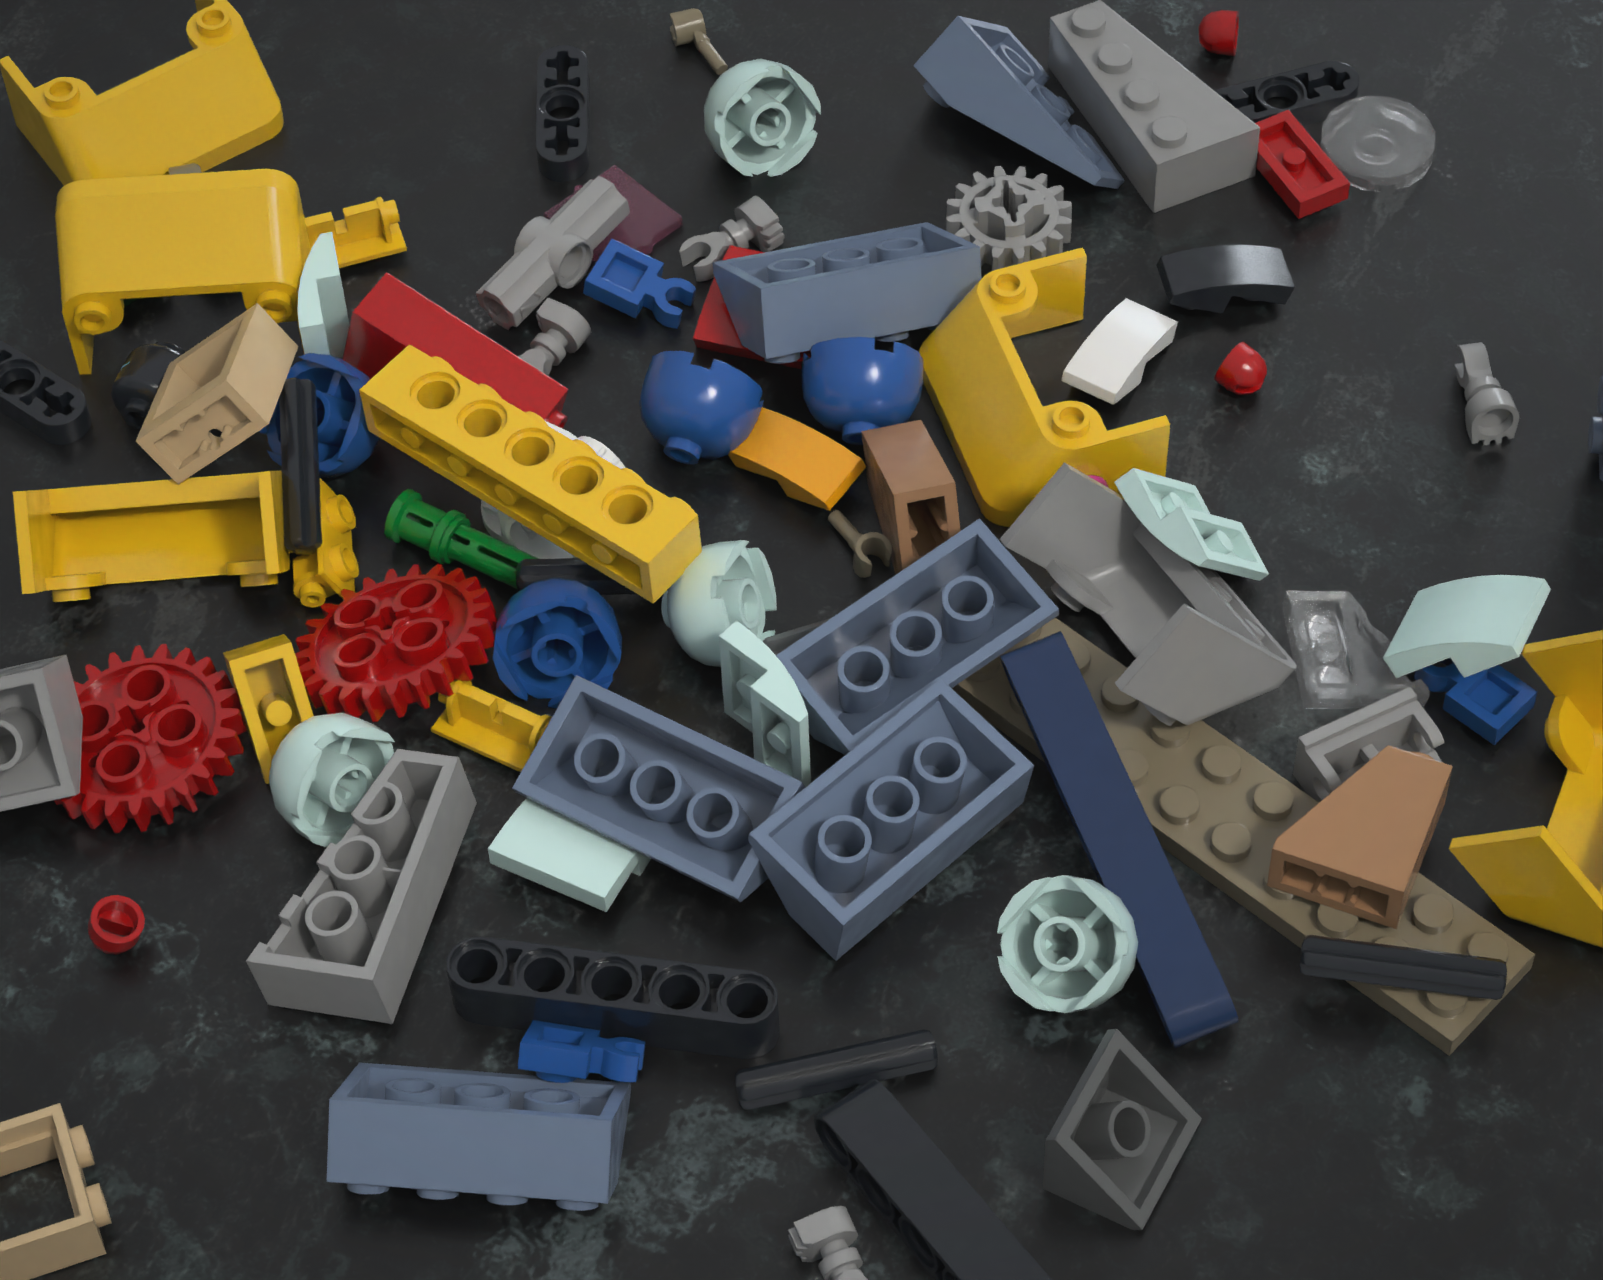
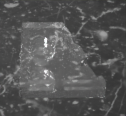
(1339, 652)

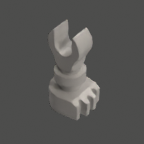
(754, 223)
(562, 331)
(1489, 408)
(828, 1236)

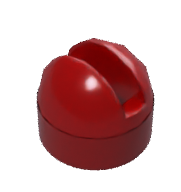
(1220, 32)
(1242, 370)
(117, 916)

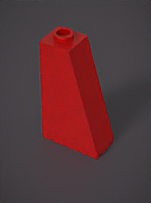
(400, 316)

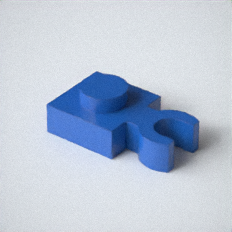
(633, 280)
(1485, 701)
(570, 1052)

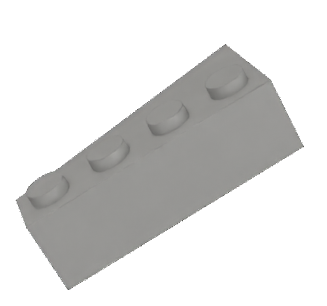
(1148, 109)
(370, 906)

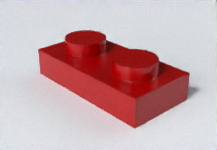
(1298, 166)

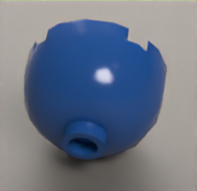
(859, 387)
(698, 408)
(340, 415)
(553, 635)

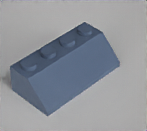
(847, 288)
(919, 626)
(655, 787)
(889, 817)
(477, 1135)

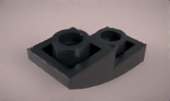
(1213, 274)

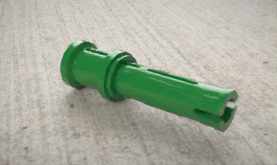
(446, 535)

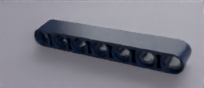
(1119, 838)

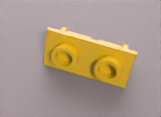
(364, 233)
(334, 562)
(489, 725)

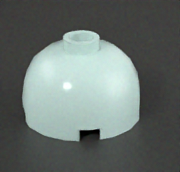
(761, 117)
(714, 592)
(325, 773)
(1066, 944)

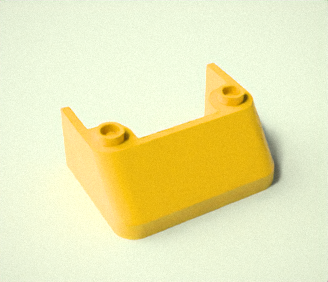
(178, 114)
(177, 240)
(991, 408)
(151, 533)
(1556, 871)

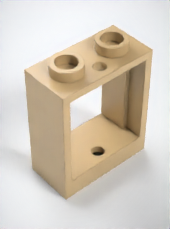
(221, 385)
(35, 1140)

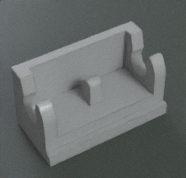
(1345, 745)

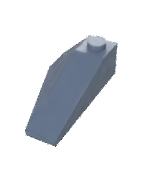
(1001, 85)

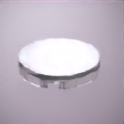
(1379, 142)

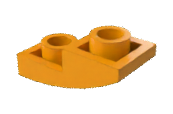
(799, 458)

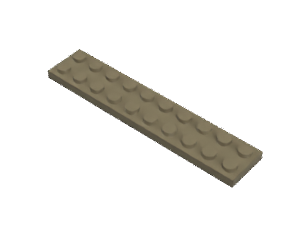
(1221, 818)

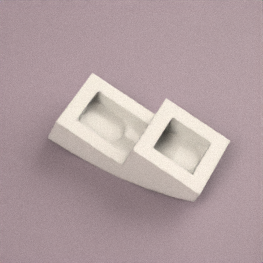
(1117, 350)

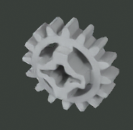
(1010, 217)

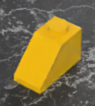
(268, 693)

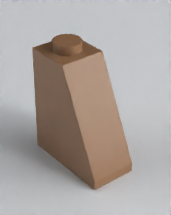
(910, 490)
(1365, 837)

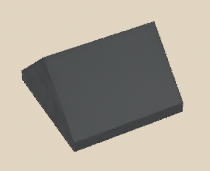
(1118, 1136)

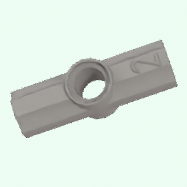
(553, 252)

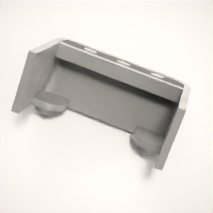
(1180, 621)

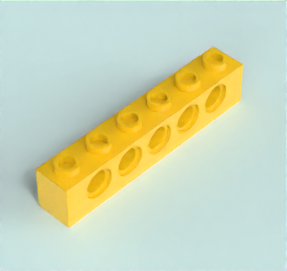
(532, 472)

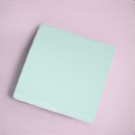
(322, 301)
(1184, 524)
(1468, 620)
(765, 701)
(564, 855)

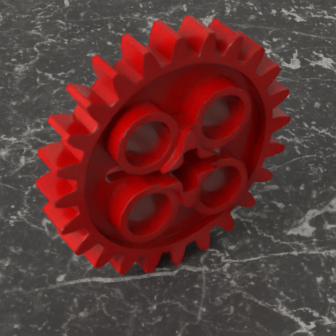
(396, 642)
(153, 737)

